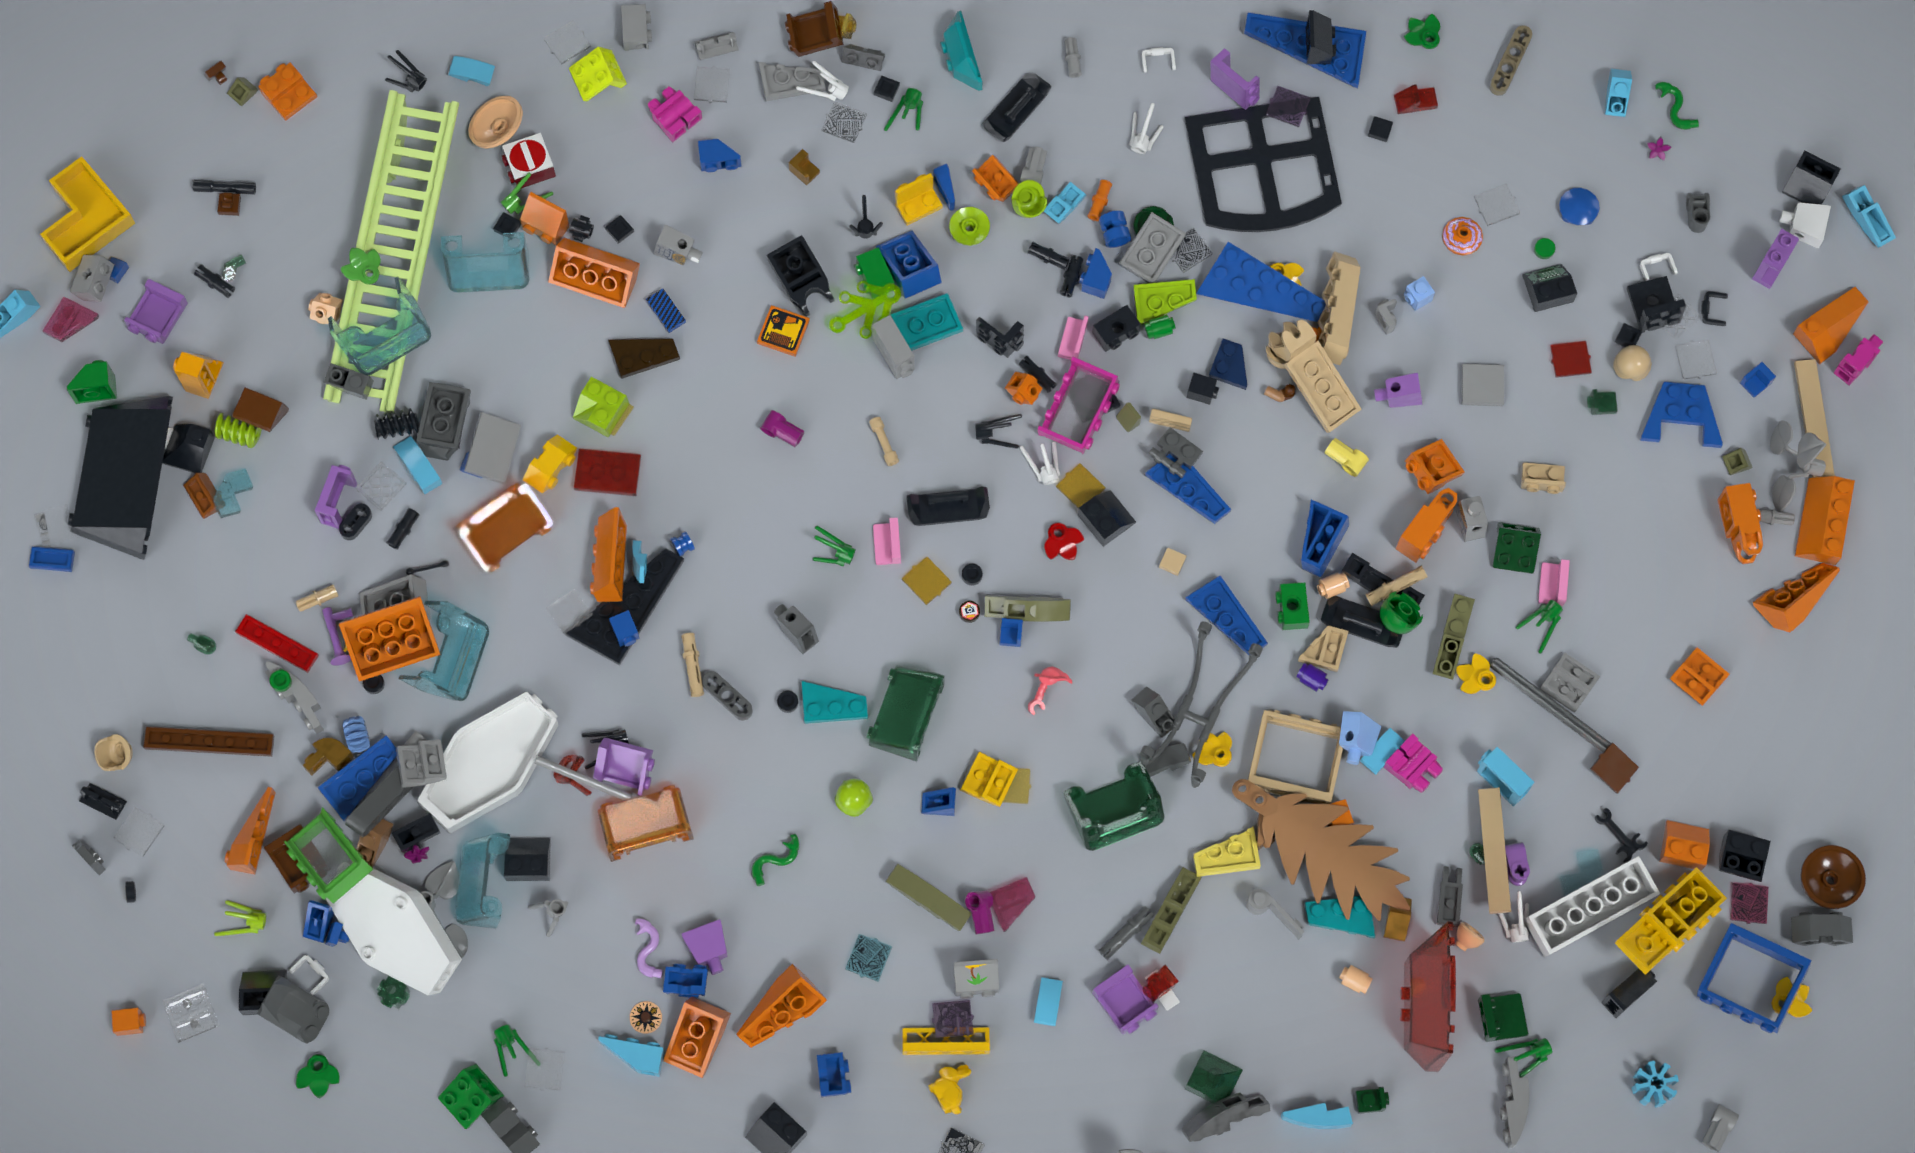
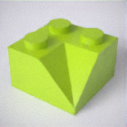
(600, 407)

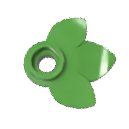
(360, 263)

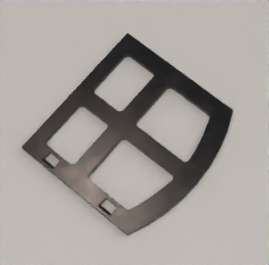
(1261, 156)

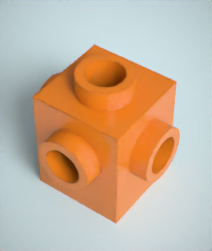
(1023, 388)

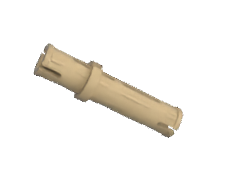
(1396, 585)
(691, 657)

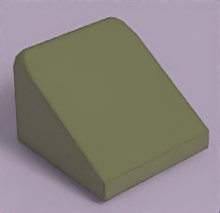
(242, 90)
(1129, 417)
(1737, 461)

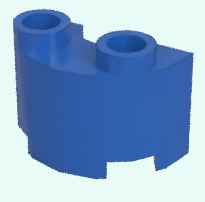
(686, 981)
(832, 1075)

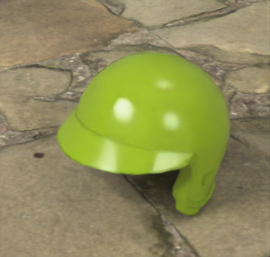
(1029, 199)
(853, 797)

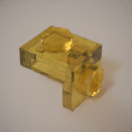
(848, 25)

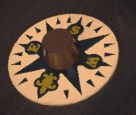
(645, 1017)

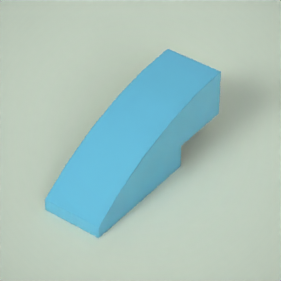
(1869, 216)
(418, 465)
(1318, 1117)

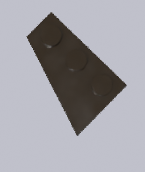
(640, 355)

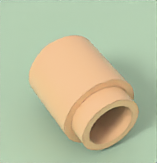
(1333, 585)
(1355, 979)

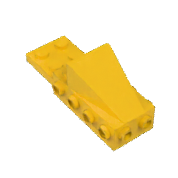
(1671, 920)

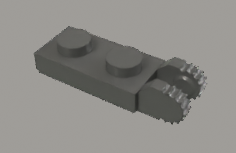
(1450, 898)

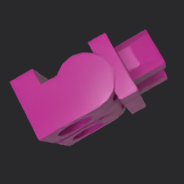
(675, 113)
(1862, 357)
(1412, 762)

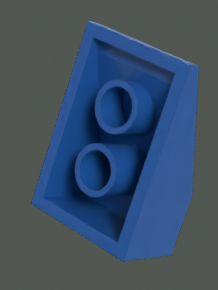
(910, 264)

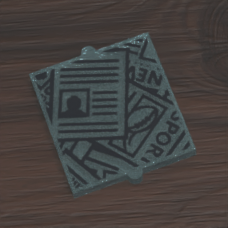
(868, 958)

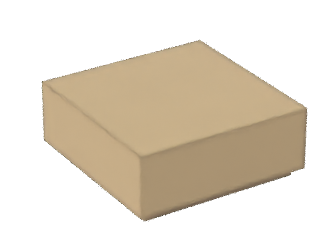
(1172, 561)

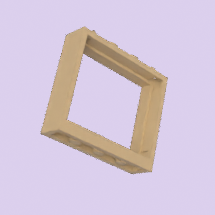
(1311, 726)

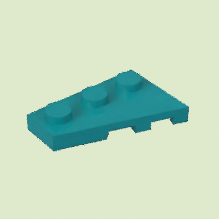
(831, 704)
(1330, 916)

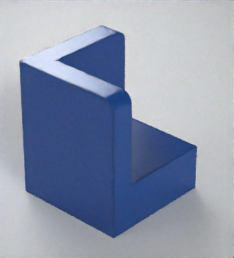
(1758, 379)
(1011, 632)

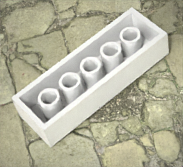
(1591, 906)

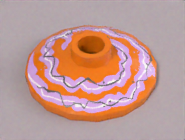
(1462, 244)

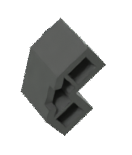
(1821, 928)
(509, 1128)

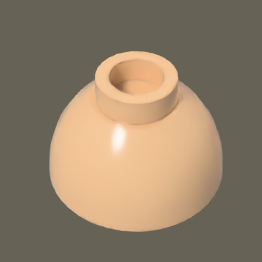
(1468, 937)

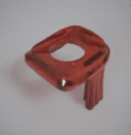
(577, 761)

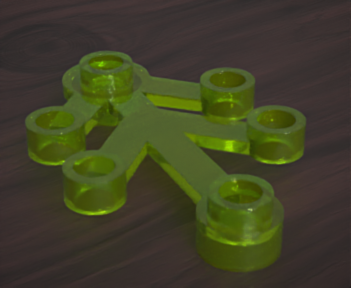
(868, 306)

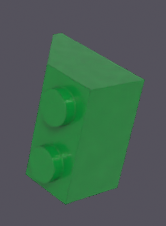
(93, 383)

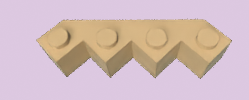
(1340, 304)

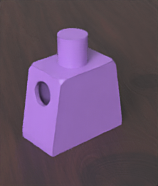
(1401, 391)
(707, 945)

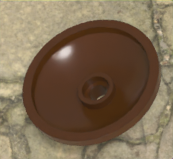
(1842, 867)

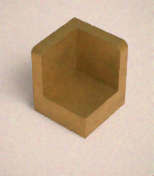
(803, 168)

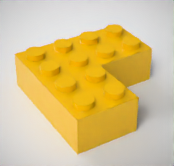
(94, 215)

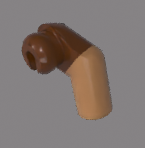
(1281, 395)

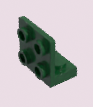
(1516, 547)
(1502, 1017)

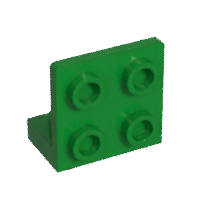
(470, 1095)

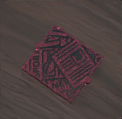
(1749, 903)

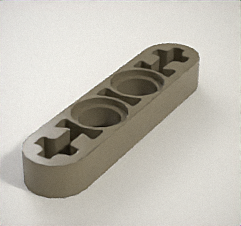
(1513, 61)

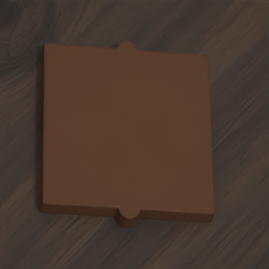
(1614, 768)

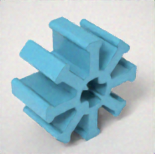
(1651, 1090)

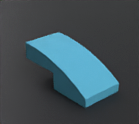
(471, 69)
(1064, 203)
(639, 561)
(1383, 750)
(1048, 1001)

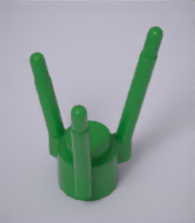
(910, 101)
(844, 551)
(1549, 612)
(505, 1037)
(1539, 1049)

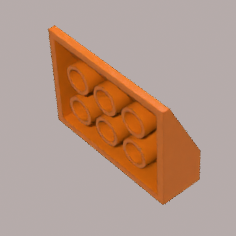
(389, 638)

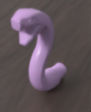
(645, 969)

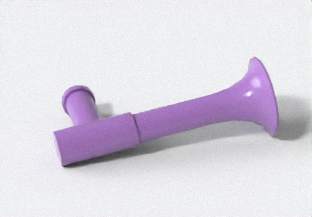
(339, 657)

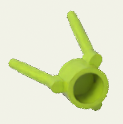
(255, 919)

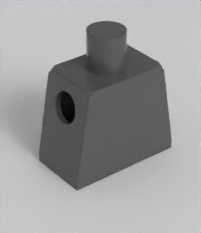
(796, 627)

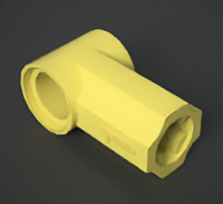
(1351, 460)

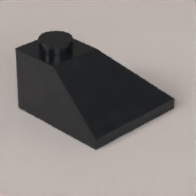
(188, 447)

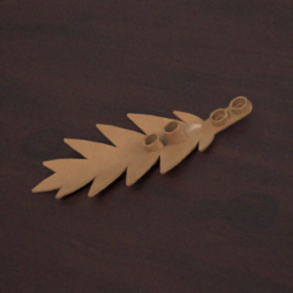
(1303, 831)

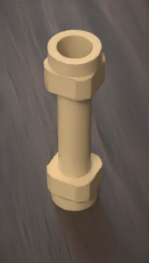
(890, 456)

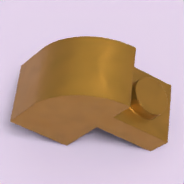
(328, 750)

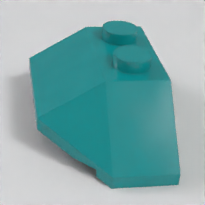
(960, 53)

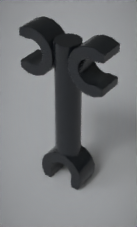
(1630, 846)

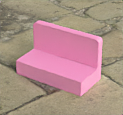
(1073, 338)
(887, 543)
(1554, 582)

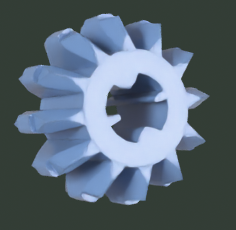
(356, 734)

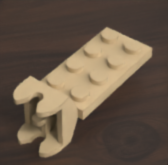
(1314, 374)

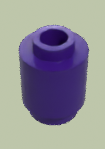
(1312, 677)

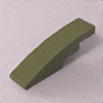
(928, 897)
(1171, 910)

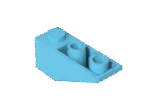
(16, 310)
(640, 1057)

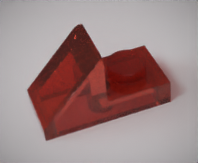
(1415, 100)

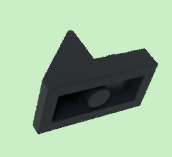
(416, 833)

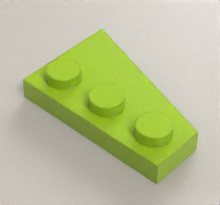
(1162, 298)

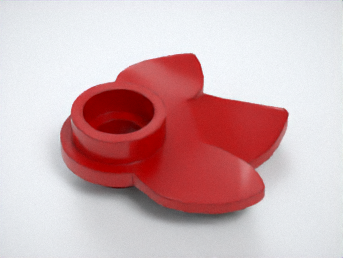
(1063, 545)

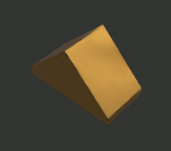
(1397, 922)

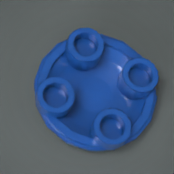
(1579, 206)

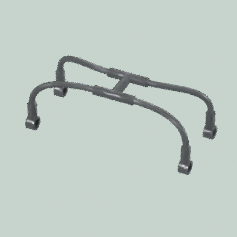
(1147, 753)

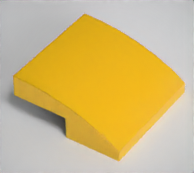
(989, 779)

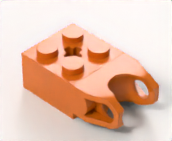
(1741, 520)
(1426, 527)

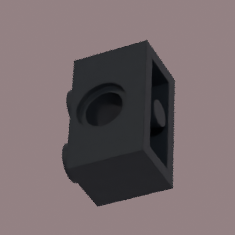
(1122, 318)

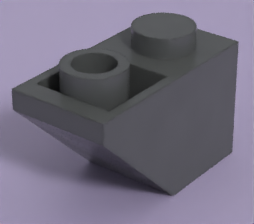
(349, 381)
(1154, 711)

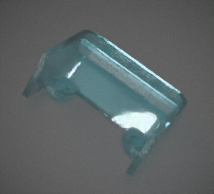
(387, 342)
(458, 655)

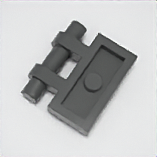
(1179, 448)

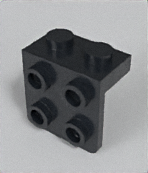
(1001, 343)

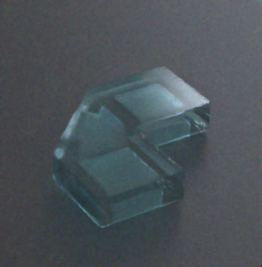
(232, 484)
(1589, 867)

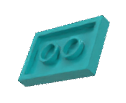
(928, 322)

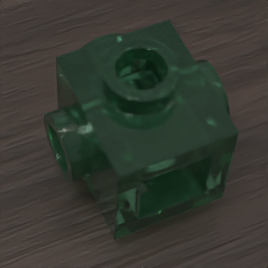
(396, 999)

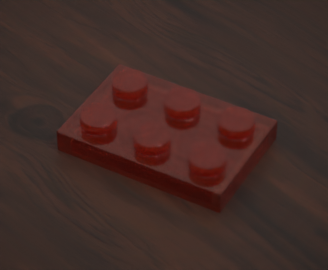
(607, 472)

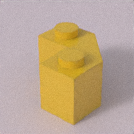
(543, 471)

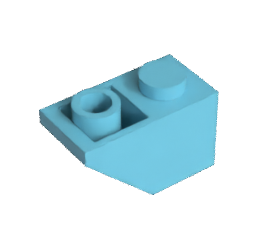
(1618, 92)

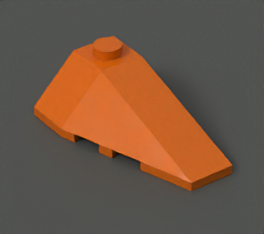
(1829, 326)
(1793, 602)
(248, 844)
(785, 1002)

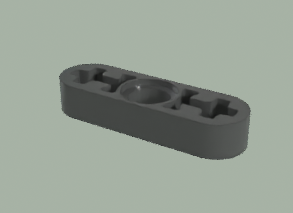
(721, 681)

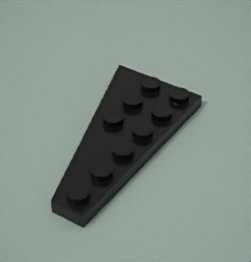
(638, 598)

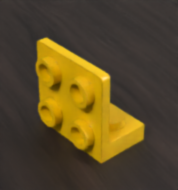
(917, 199)

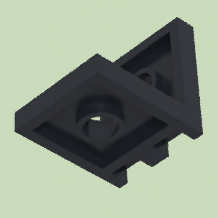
(1656, 316)

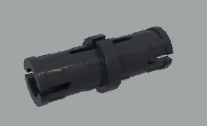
(1048, 255)
(1071, 276)
(214, 281)
(1039, 373)
(403, 528)

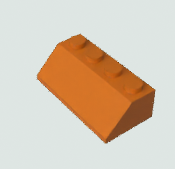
(593, 272)
(1824, 519)
(609, 556)

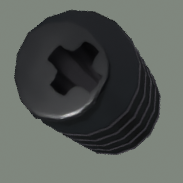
(396, 423)

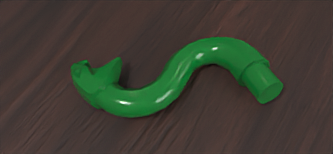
(1679, 123)
(756, 869)

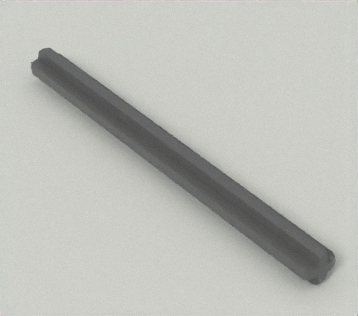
(1550, 704)

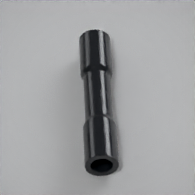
(214, 186)

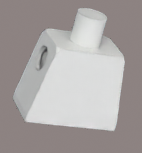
(1807, 222)

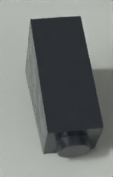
(1628, 992)

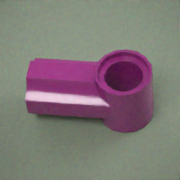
(777, 426)
(981, 911)

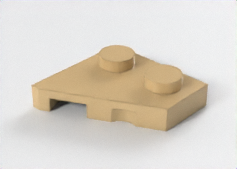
(1326, 649)

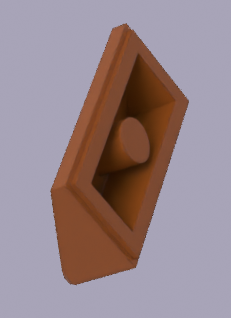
(202, 494)

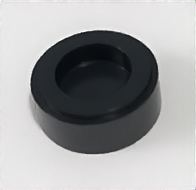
(972, 574)
(374, 685)
(787, 701)
(130, 891)

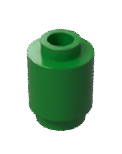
(1159, 327)

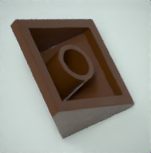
(259, 410)

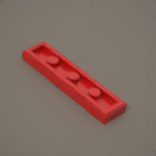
(277, 643)

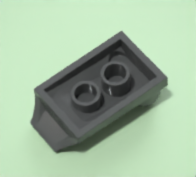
(442, 420)
(294, 1010)

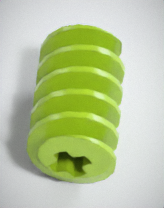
(236, 432)

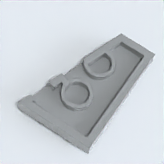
(782, 81)

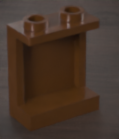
(814, 30)
(286, 865)

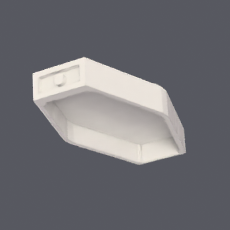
(489, 761)
(397, 932)

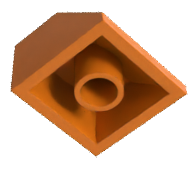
(544, 219)
(1685, 845)

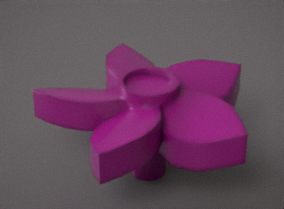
(1658, 149)
(417, 854)

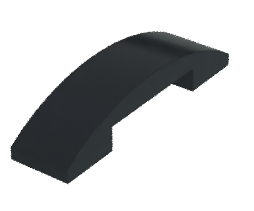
(1371, 579)

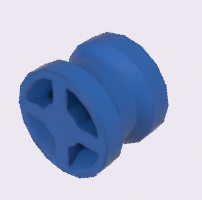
(682, 543)

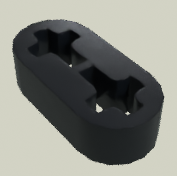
(358, 525)

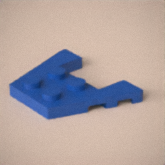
(1683, 405)

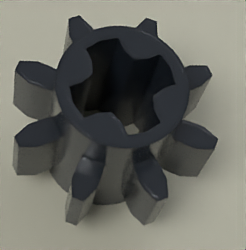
(581, 228)

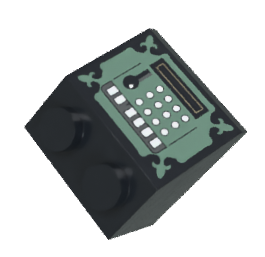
(1550, 287)

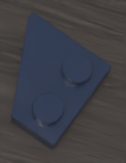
(1230, 365)

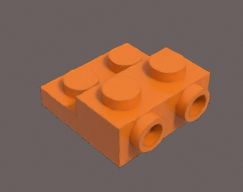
(286, 90)
(1433, 466)

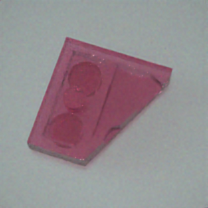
(69, 320)
(1011, 901)

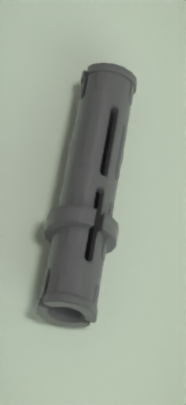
(1133, 926)

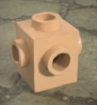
(325, 306)

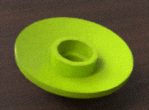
(972, 218)

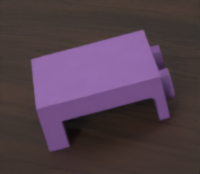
(1231, 83)
(1775, 258)
(156, 312)
(331, 492)
(624, 764)
(1125, 1001)

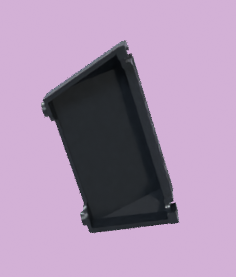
(122, 474)

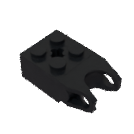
(804, 279)

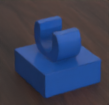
(335, 935)

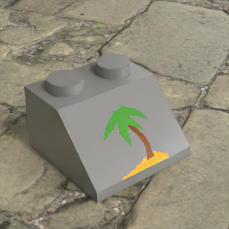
(976, 978)

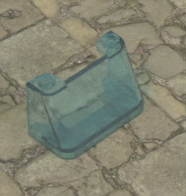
(472, 904)

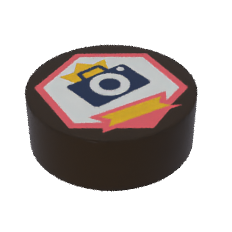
(969, 611)

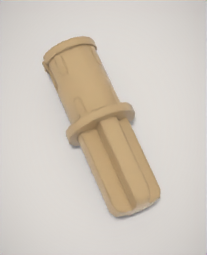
(317, 598)

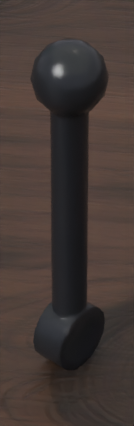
(409, 571)

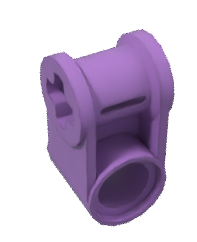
(1517, 861)

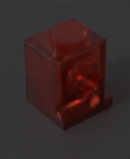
(1160, 984)

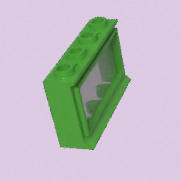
(327, 857)

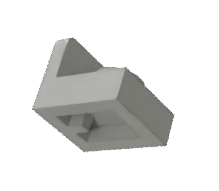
(1386, 318)

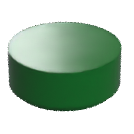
(1544, 248)
(280, 680)

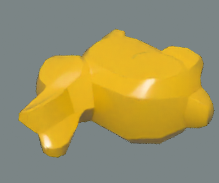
(947, 1088)

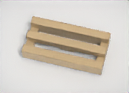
(1170, 420)

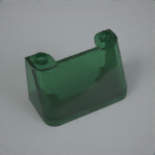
(906, 711)
(1116, 809)

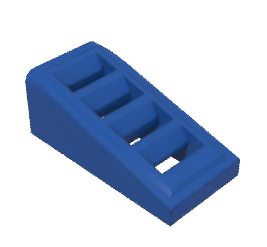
(942, 178)

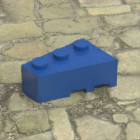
(1322, 537)

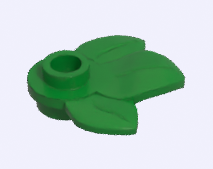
(1422, 30)
(317, 1079)

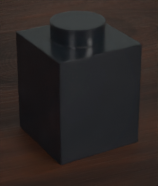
(1202, 388)

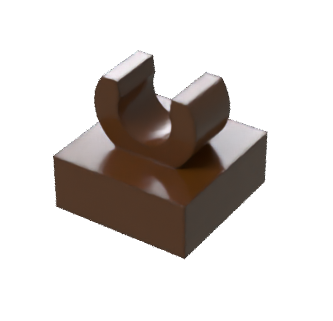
(216, 72)
(229, 204)

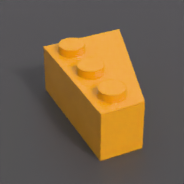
(197, 373)

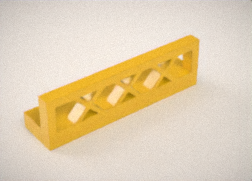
(945, 1047)

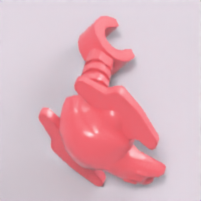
(1047, 677)

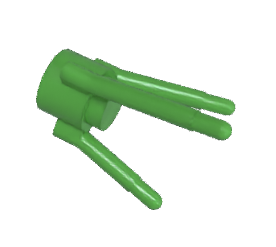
(512, 201)

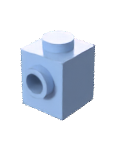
(1419, 293)

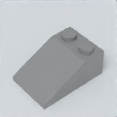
(393, 593)

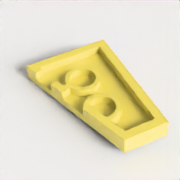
(1230, 856)

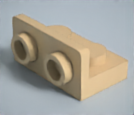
(1543, 477)

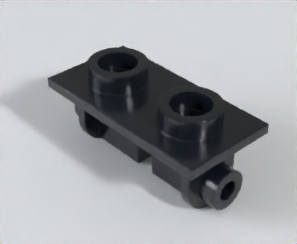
(102, 801)

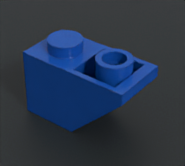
(717, 155)
(1098, 275)

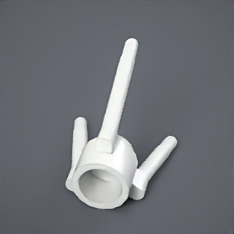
(836, 87)
(1140, 143)
(1048, 474)
(1519, 931)

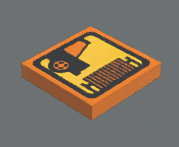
(783, 331)

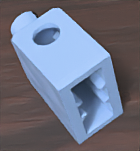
(1358, 735)

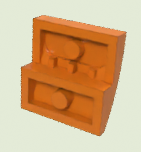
(1699, 676)

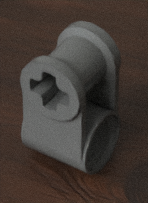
(1698, 207)

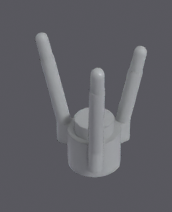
(555, 909)

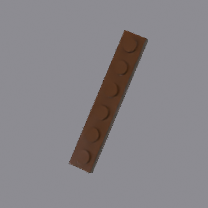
(208, 741)

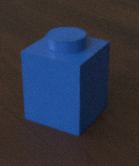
(624, 628)

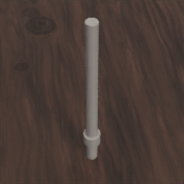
(584, 779)

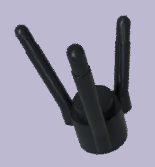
(415, 79)
(865, 227)
(985, 430)
(614, 735)

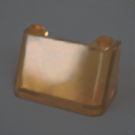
(503, 525)
(644, 822)

